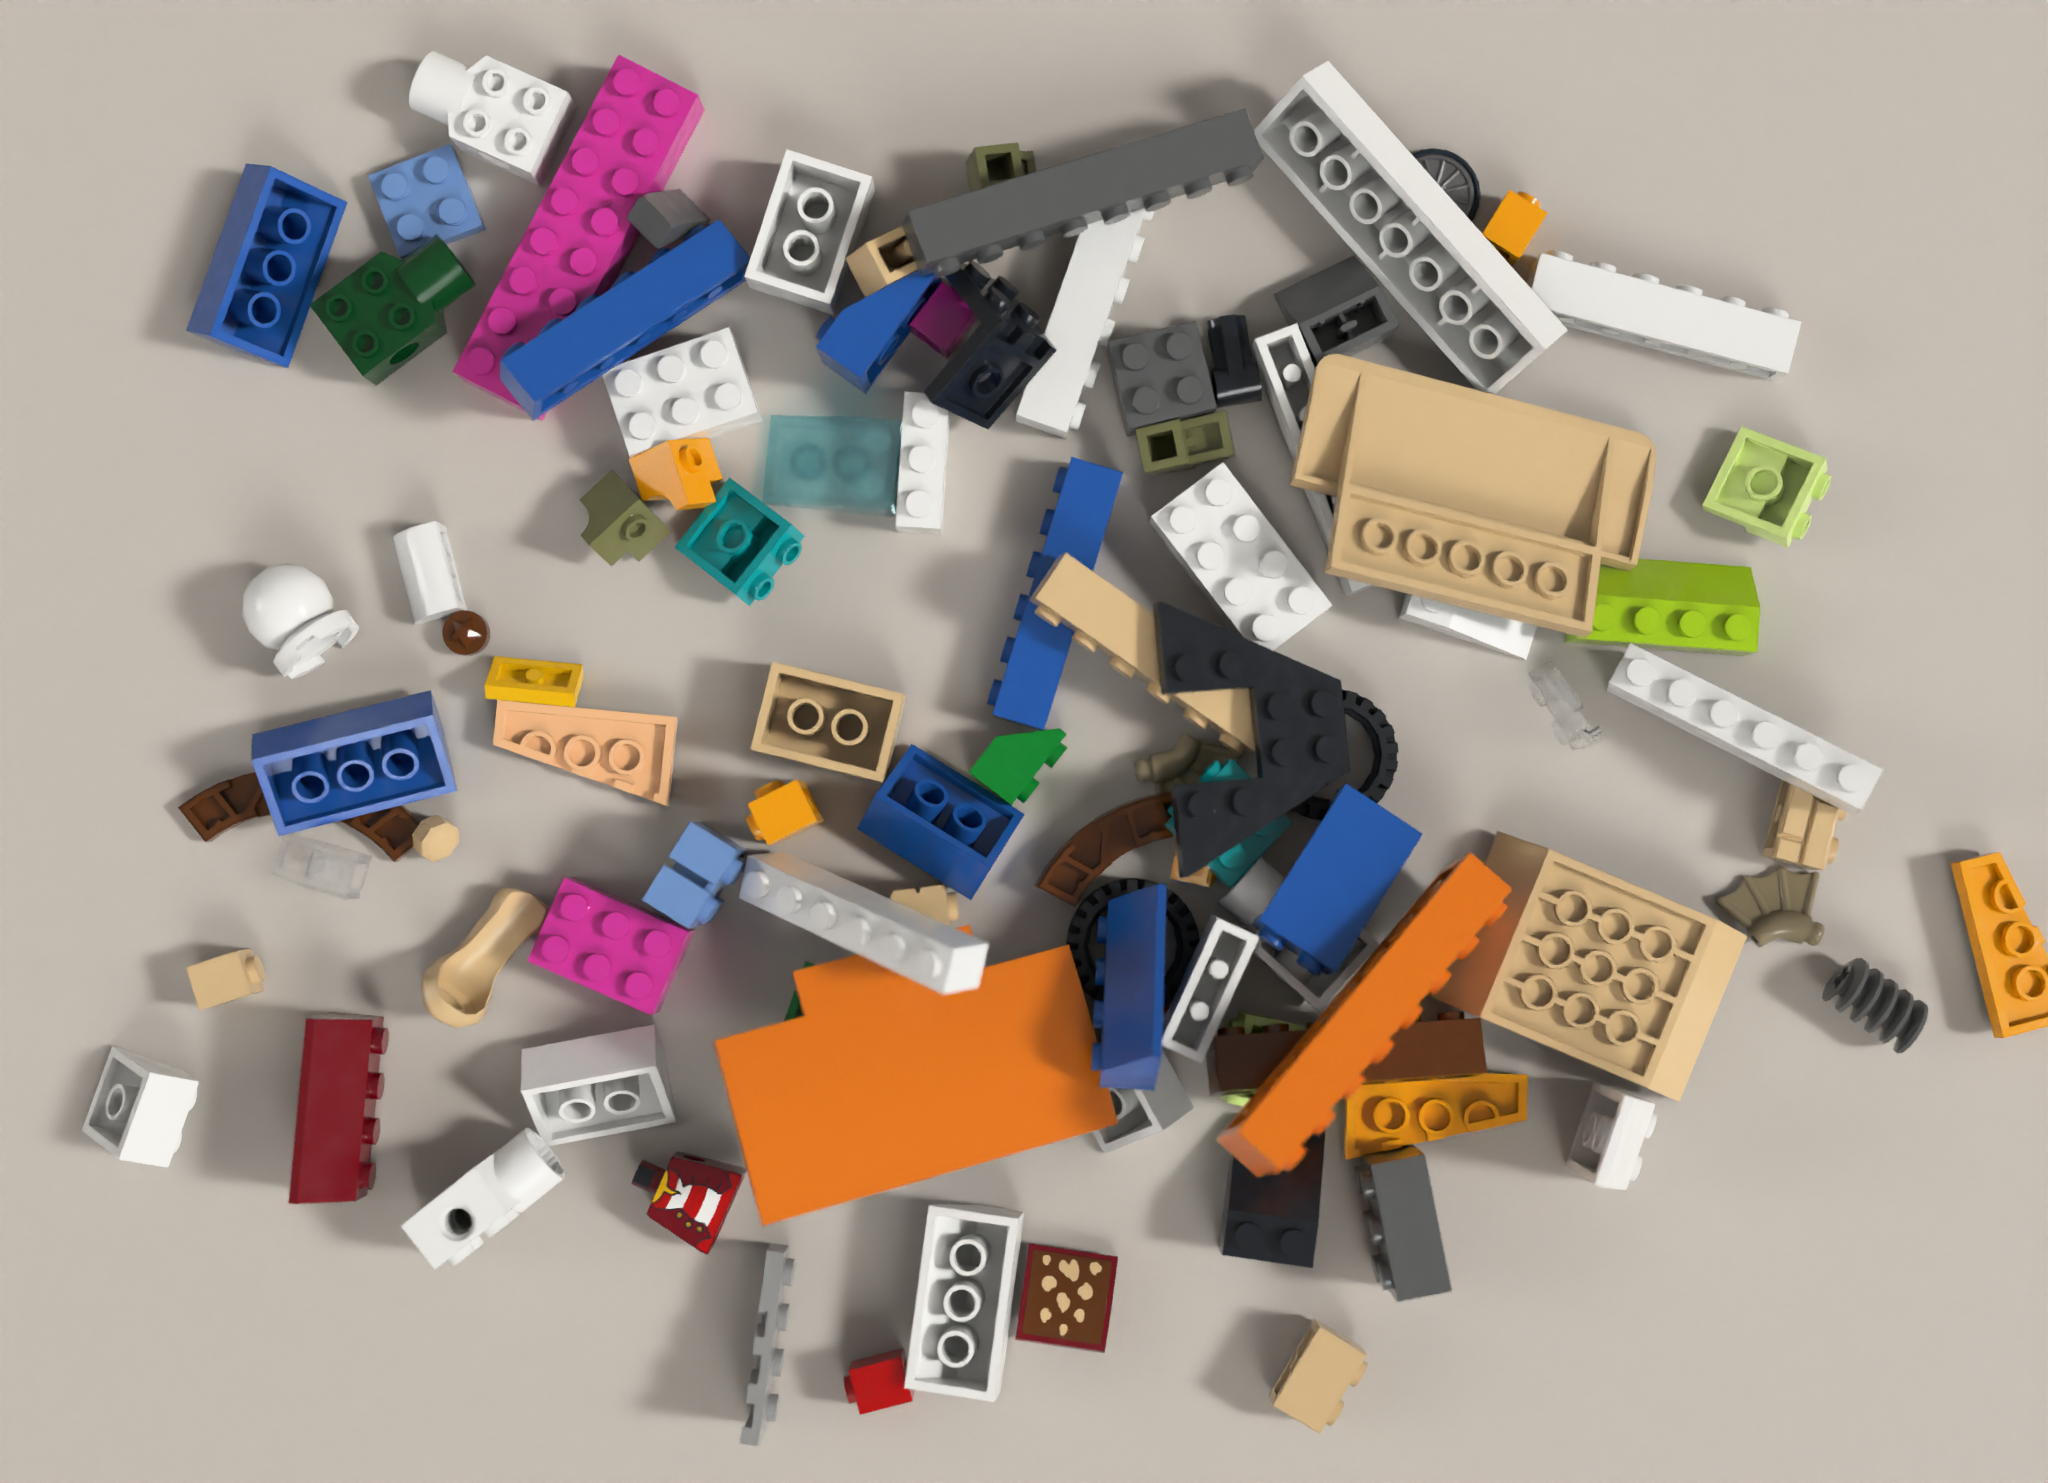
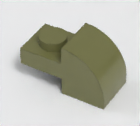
(1185, 443)

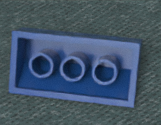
(267, 265)
(353, 763)
(1132, 990)

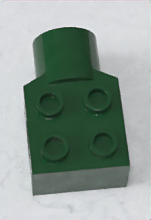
(393, 307)

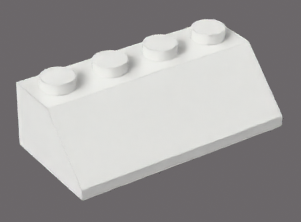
(964, 1300)

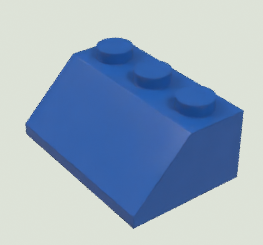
(940, 821)

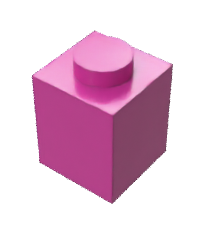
(943, 320)

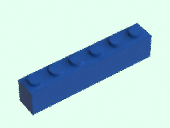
(623, 319)
(1039, 648)

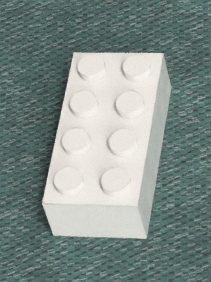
(1239, 560)

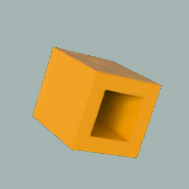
(1514, 224)

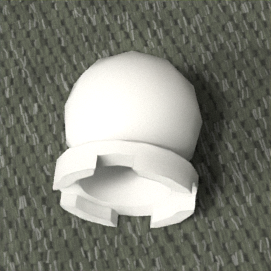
(294, 614)

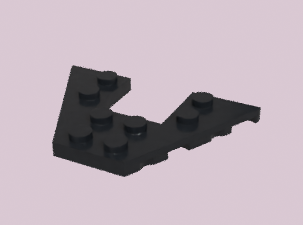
(1295, 733)

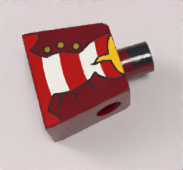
(691, 1196)

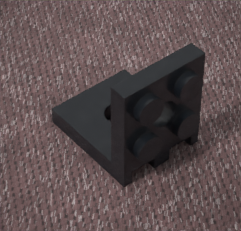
(1004, 345)

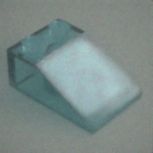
(833, 464)

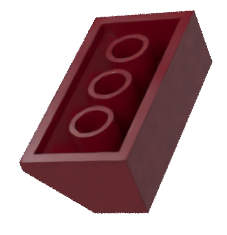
(337, 1108)

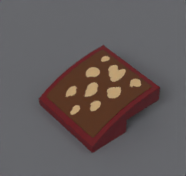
(1066, 1298)

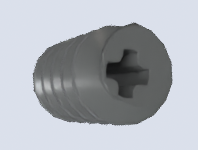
(1879, 1001)

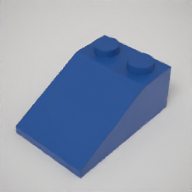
(873, 329)

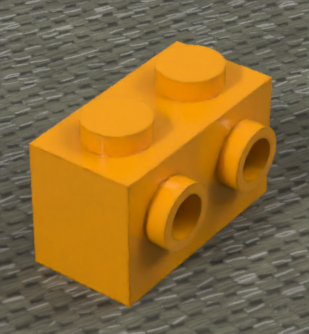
(782, 811)

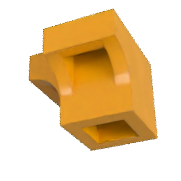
(678, 472)

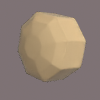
(435, 838)

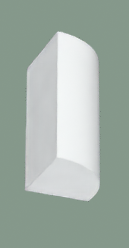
(429, 572)

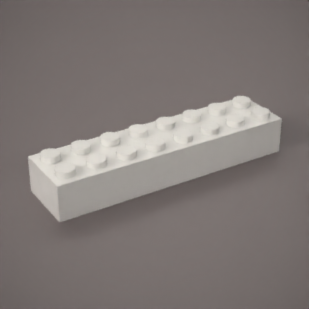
(1407, 230)

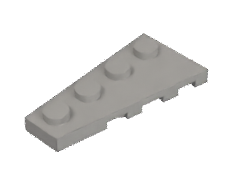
(769, 1358)

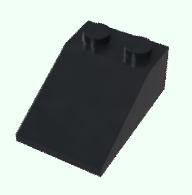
(1274, 1214)

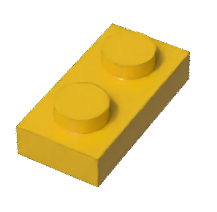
(534, 681)

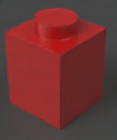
(878, 1381)

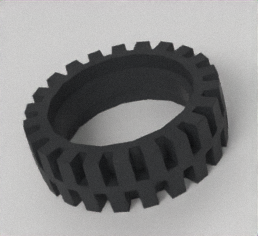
(1384, 749)
(1097, 902)

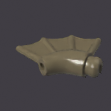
(1181, 763)
(1776, 907)

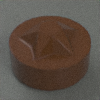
(466, 633)

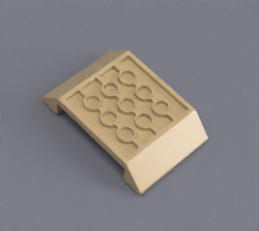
(1596, 967)

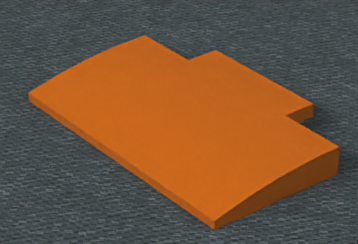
(909, 1081)

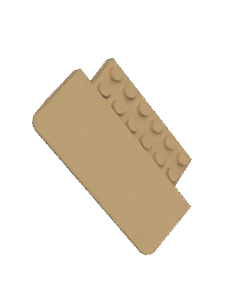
(1471, 493)

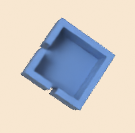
(701, 871)

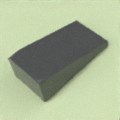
(666, 216)

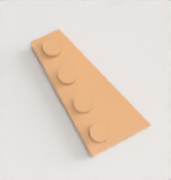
(603, 745)

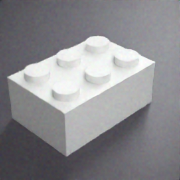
(810, 231)
(682, 393)

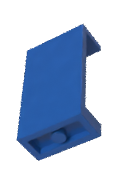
(1337, 881)

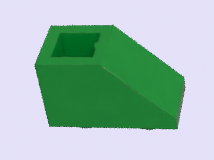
(1015, 759)

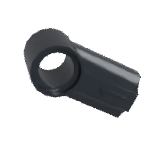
(1234, 373)

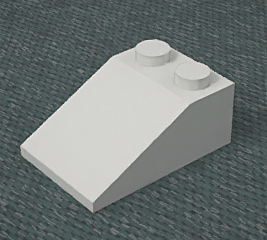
(1470, 625)
(1611, 1137)

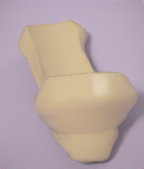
(461, 982)

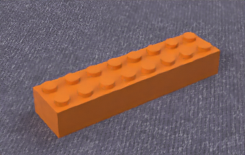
(1364, 1016)

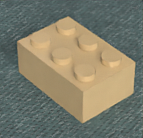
(828, 722)

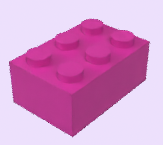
(611, 945)

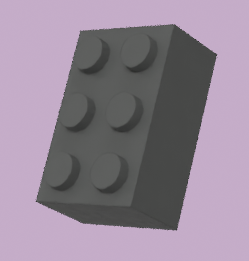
(1403, 1223)

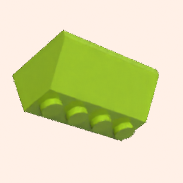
(1676, 608)

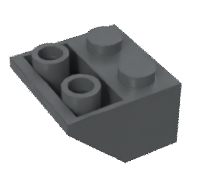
(1338, 310)

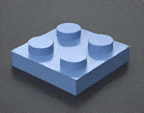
(427, 199)

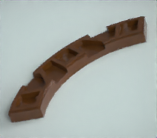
(242, 800)
(1103, 842)

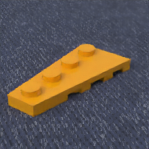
(2004, 945)
(1421, 1111)

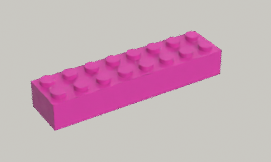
(581, 224)

